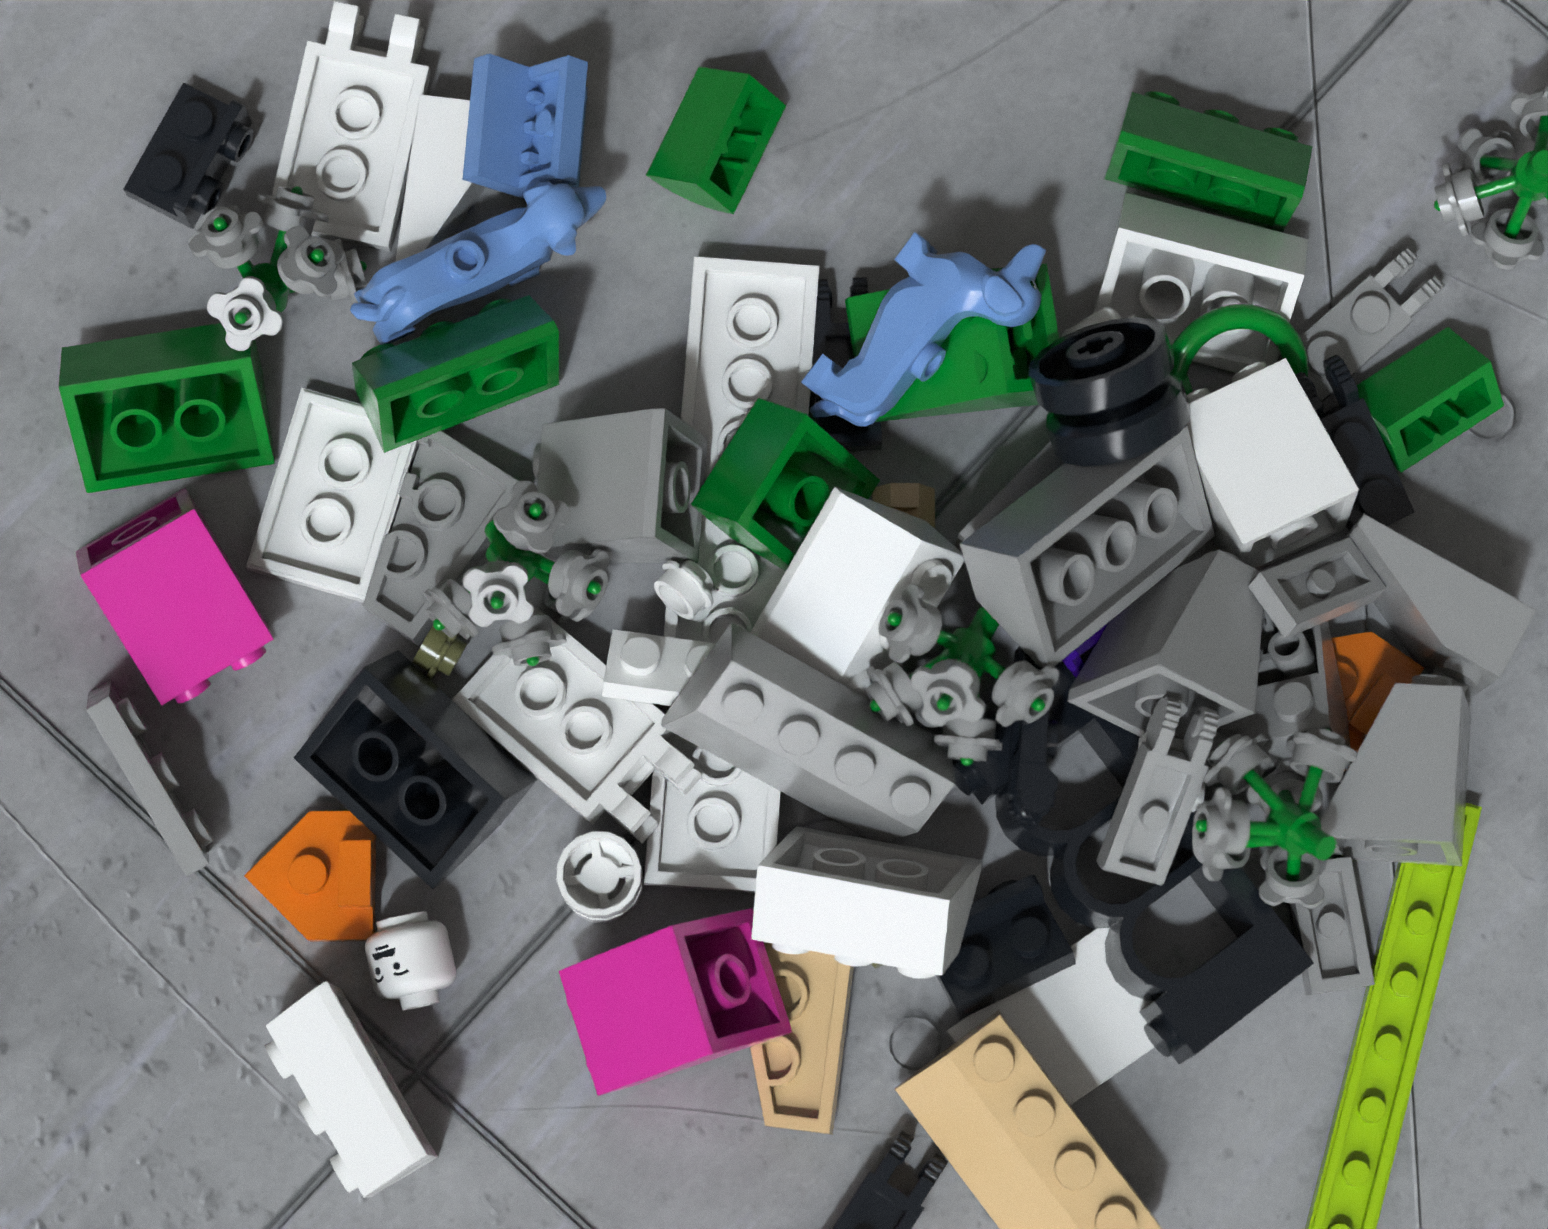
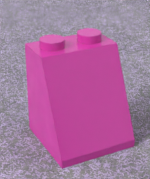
(174, 598)
(674, 1000)

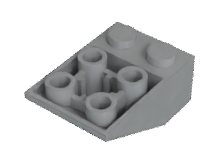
(1295, 691)

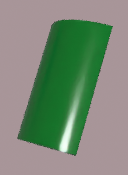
(716, 138)
(1430, 397)

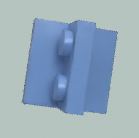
(525, 123)

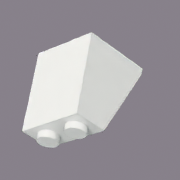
(1267, 466)

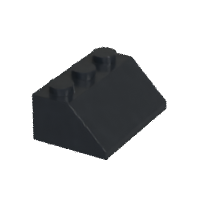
(414, 767)

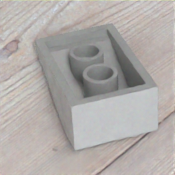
(1441, 611)

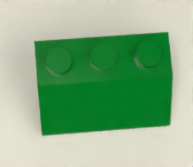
(1210, 161)
(458, 371)
(164, 407)

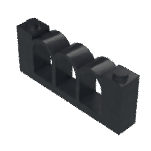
(1184, 1010)

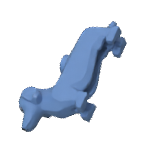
(477, 259)
(915, 323)

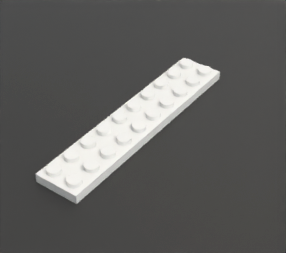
(744, 343)

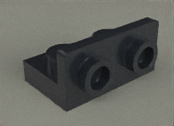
(190, 155)
(1005, 947)

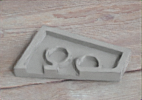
(435, 531)
(149, 776)

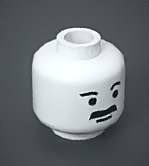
(410, 960)

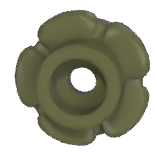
(439, 653)

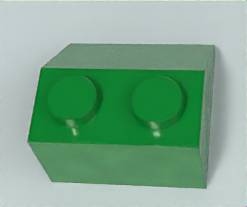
(778, 481)

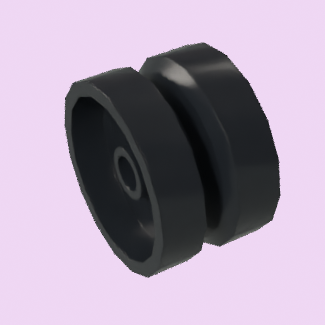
(1110, 391)

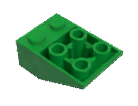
(982, 364)

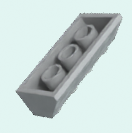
(1087, 546)
(811, 738)

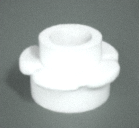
(684, 588)

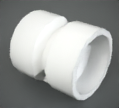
(600, 877)

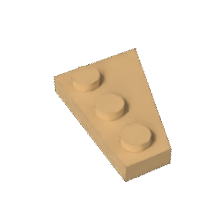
(803, 1069)

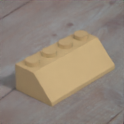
(1019, 1137)

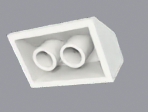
(1185, 262)
(845, 578)
(864, 901)
(348, 1091)

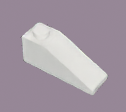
(435, 192)

